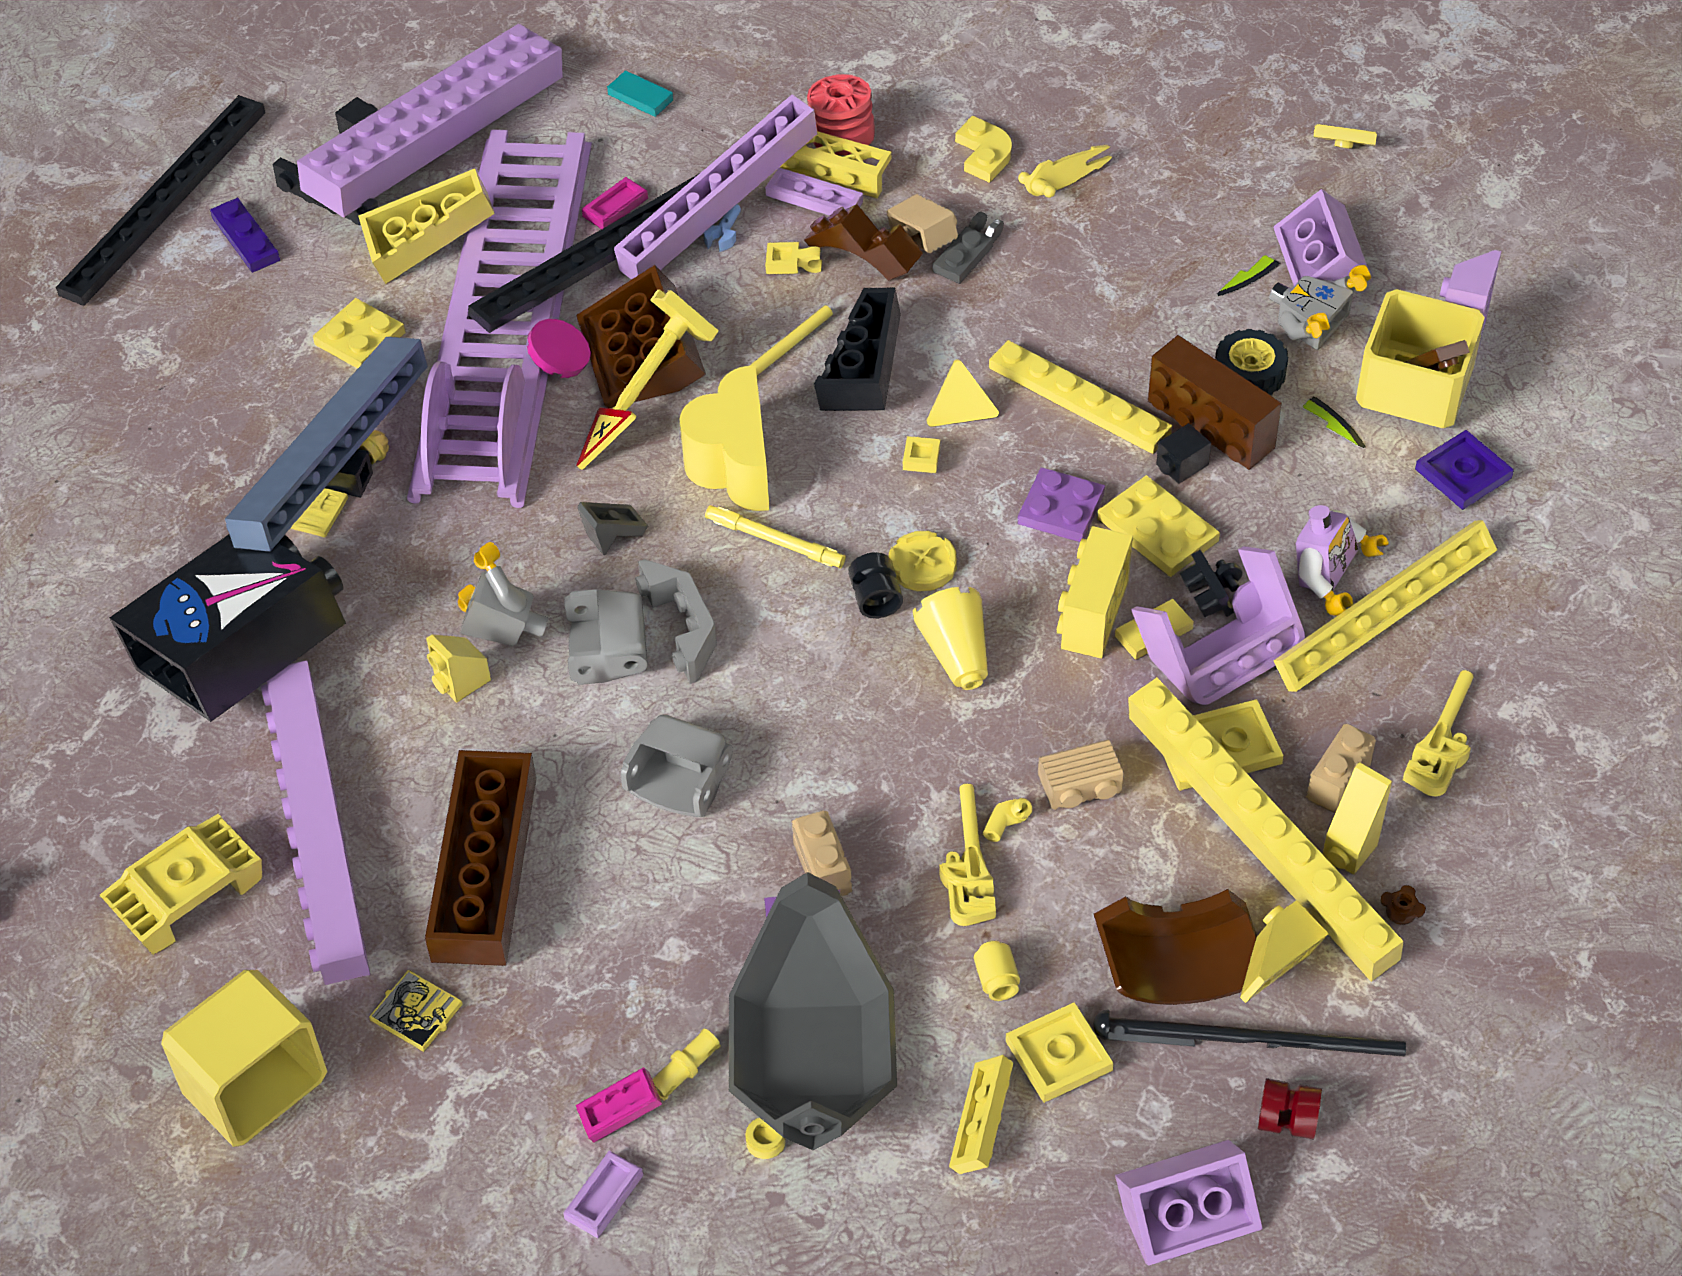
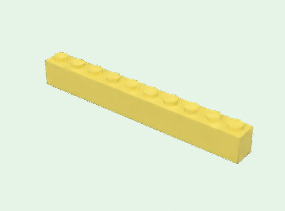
(1266, 830)

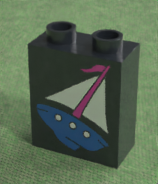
(230, 622)

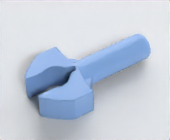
(723, 229)

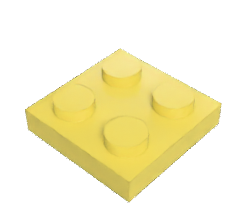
(357, 332)
(1059, 1052)

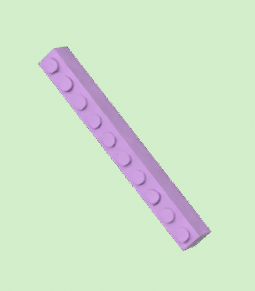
(316, 826)

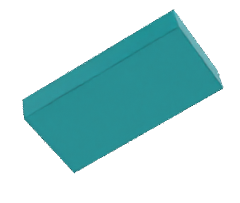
(640, 93)

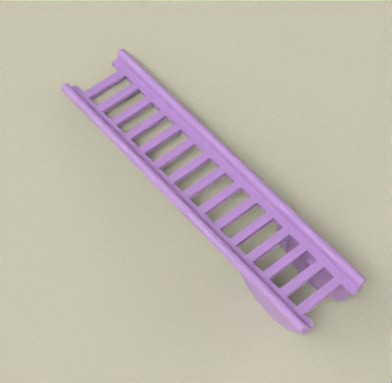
(522, 388)

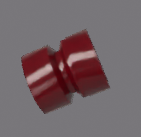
(1290, 1108)

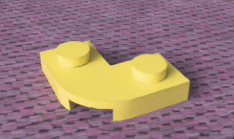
(990, 146)

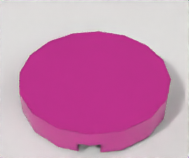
(558, 348)

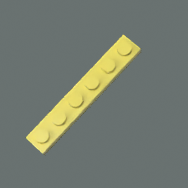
(1080, 396)

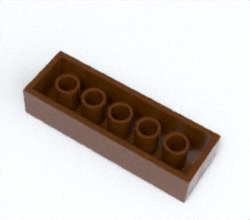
(481, 858)

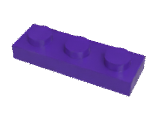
(245, 235)

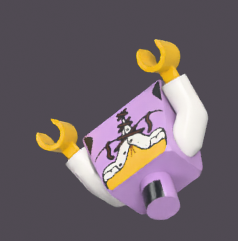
(1326, 551)

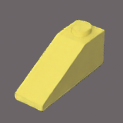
(1357, 820)
(1284, 942)

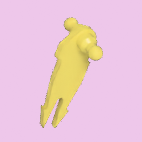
(1062, 172)

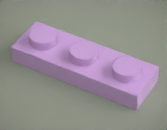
(811, 192)

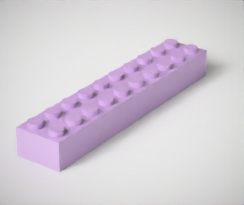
(429, 120)

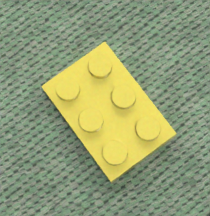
(1160, 525)
(1244, 736)

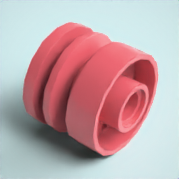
(843, 108)

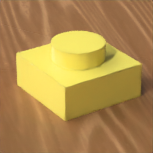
(921, 454)

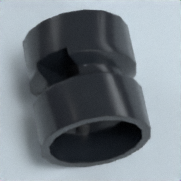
(875, 585)

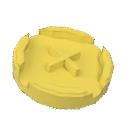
(923, 561)

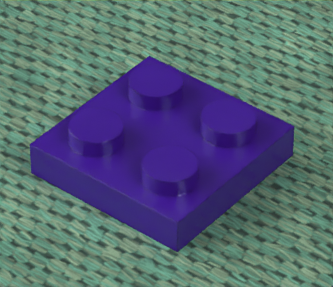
(1464, 469)

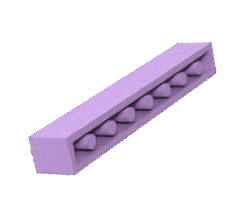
(717, 188)

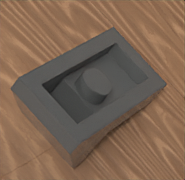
(607, 521)

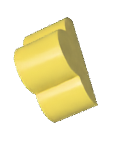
(726, 440)

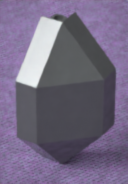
(811, 1019)

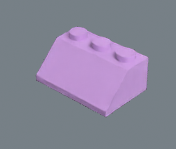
(1319, 240)
(1473, 282)
(1189, 1201)

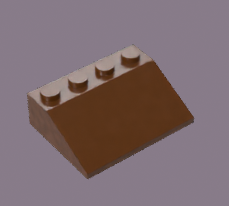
(623, 333)

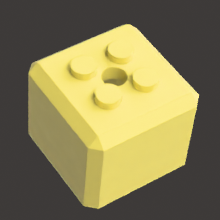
(1403, 330)
(244, 1056)

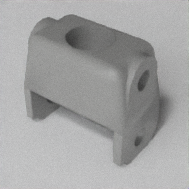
(606, 636)
(676, 766)

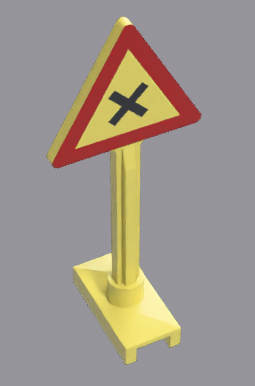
(611, 422)

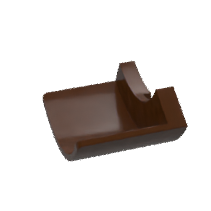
(1178, 954)

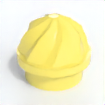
(376, 445)

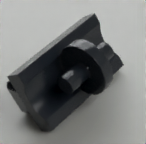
(1224, 577)

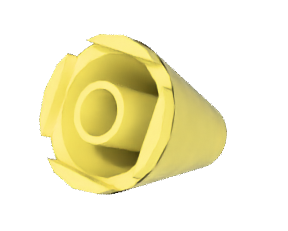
(955, 632)

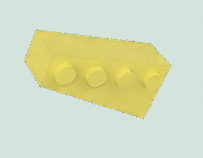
(424, 222)

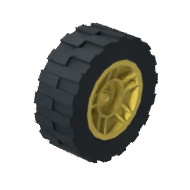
(1255, 357)

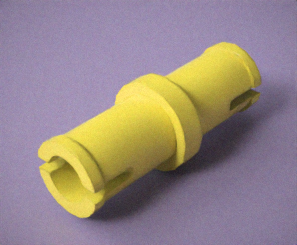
(685, 1063)

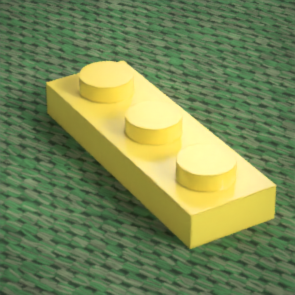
(981, 1114)

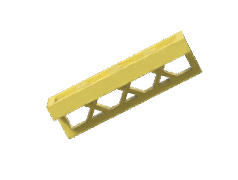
(843, 171)

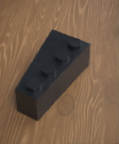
(862, 362)

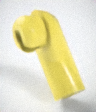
(1005, 815)

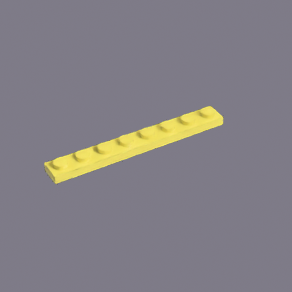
(1385, 606)

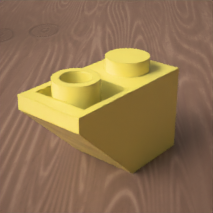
(456, 665)

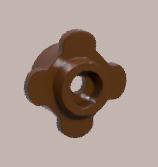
(1402, 914)

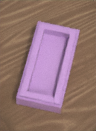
(603, 1194)

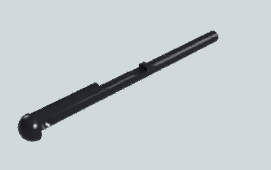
(1184, 1035)

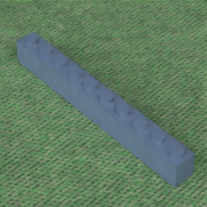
(325, 444)

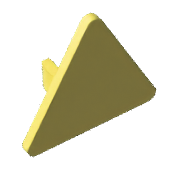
(960, 399)

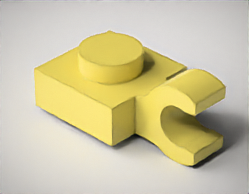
(788, 257)

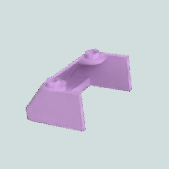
(1237, 651)

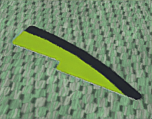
(1244, 278)
(1335, 421)

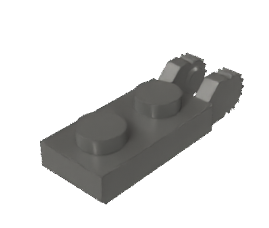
(968, 249)

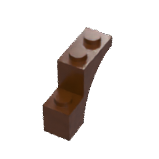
(850, 229)

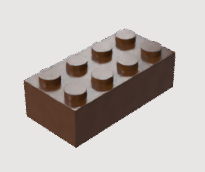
(1214, 401)

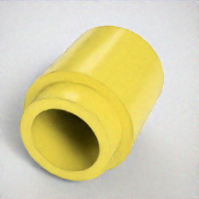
(997, 970)

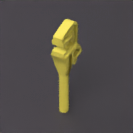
(1439, 748)
(969, 874)

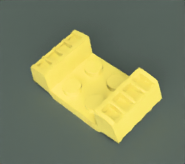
(180, 878)

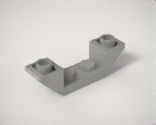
(667, 584)

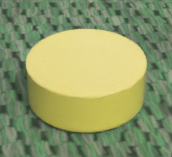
(763, 1140)

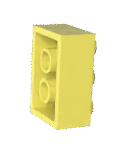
(1094, 591)

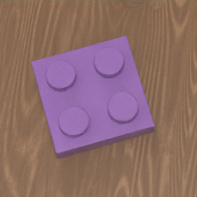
(1061, 504)

